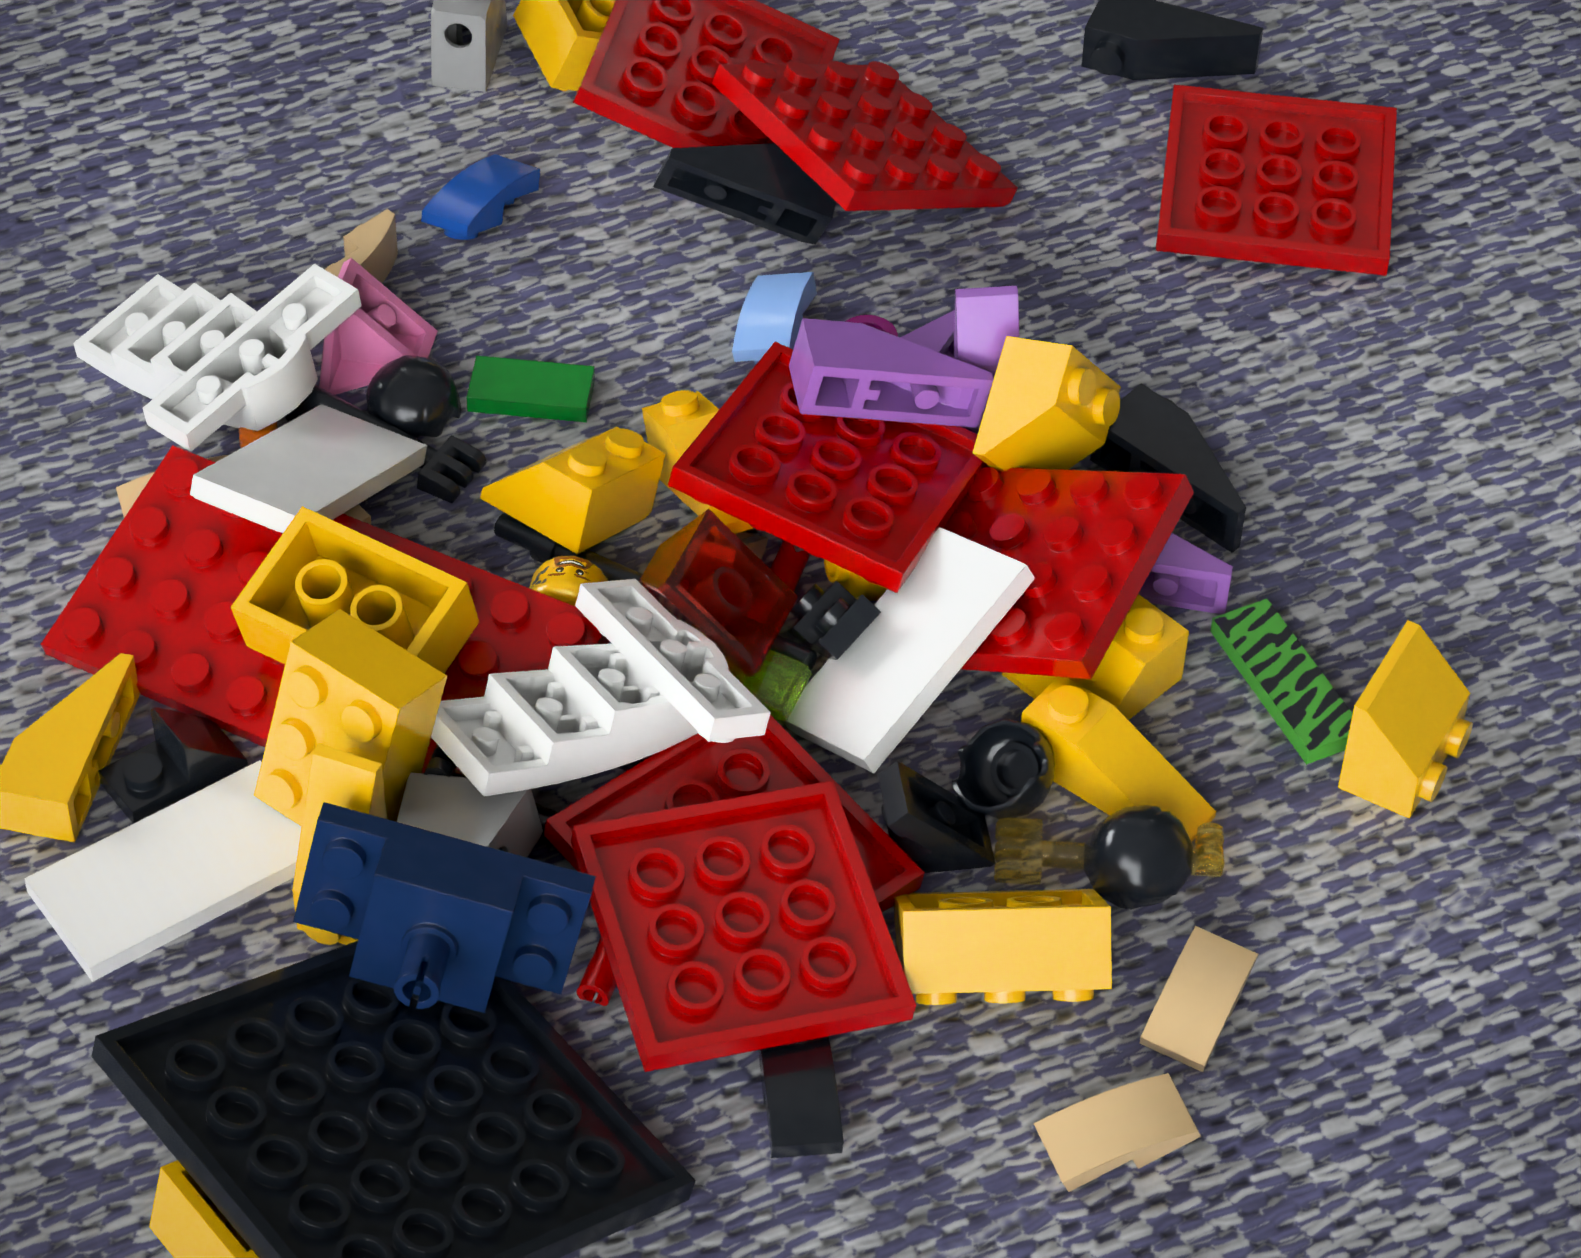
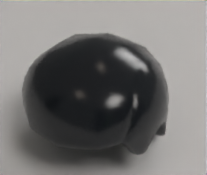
(414, 396)
(1005, 770)
(1138, 857)

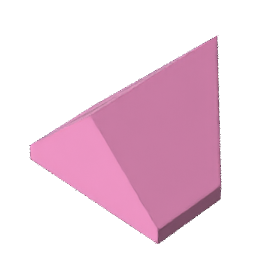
(372, 335)

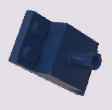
(440, 910)

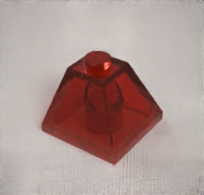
(720, 590)

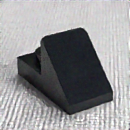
(182, 760)
(932, 823)

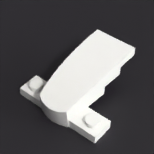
(217, 358)
(599, 700)

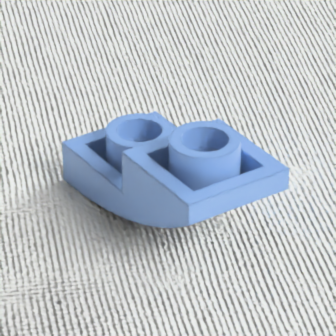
(772, 313)

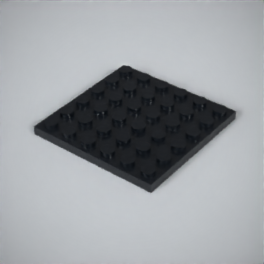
(385, 1127)

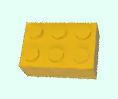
(330, 568)
(353, 695)

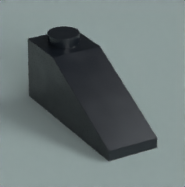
(1167, 42)
(752, 185)
(1163, 438)

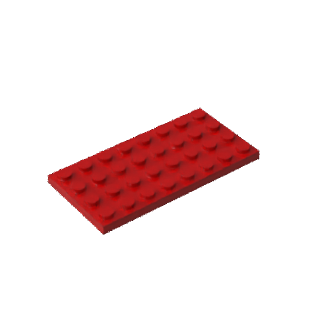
(181, 565)

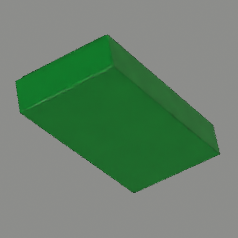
(531, 388)

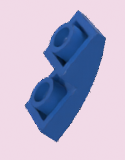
(478, 196)

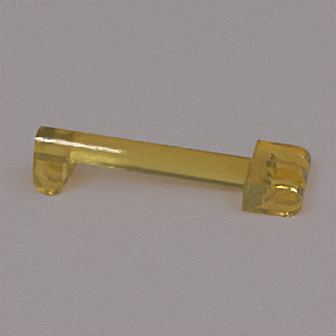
(1023, 853)

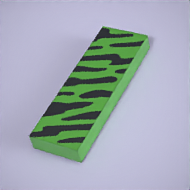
(1285, 679)

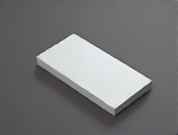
(311, 462)
(909, 651)
(167, 873)

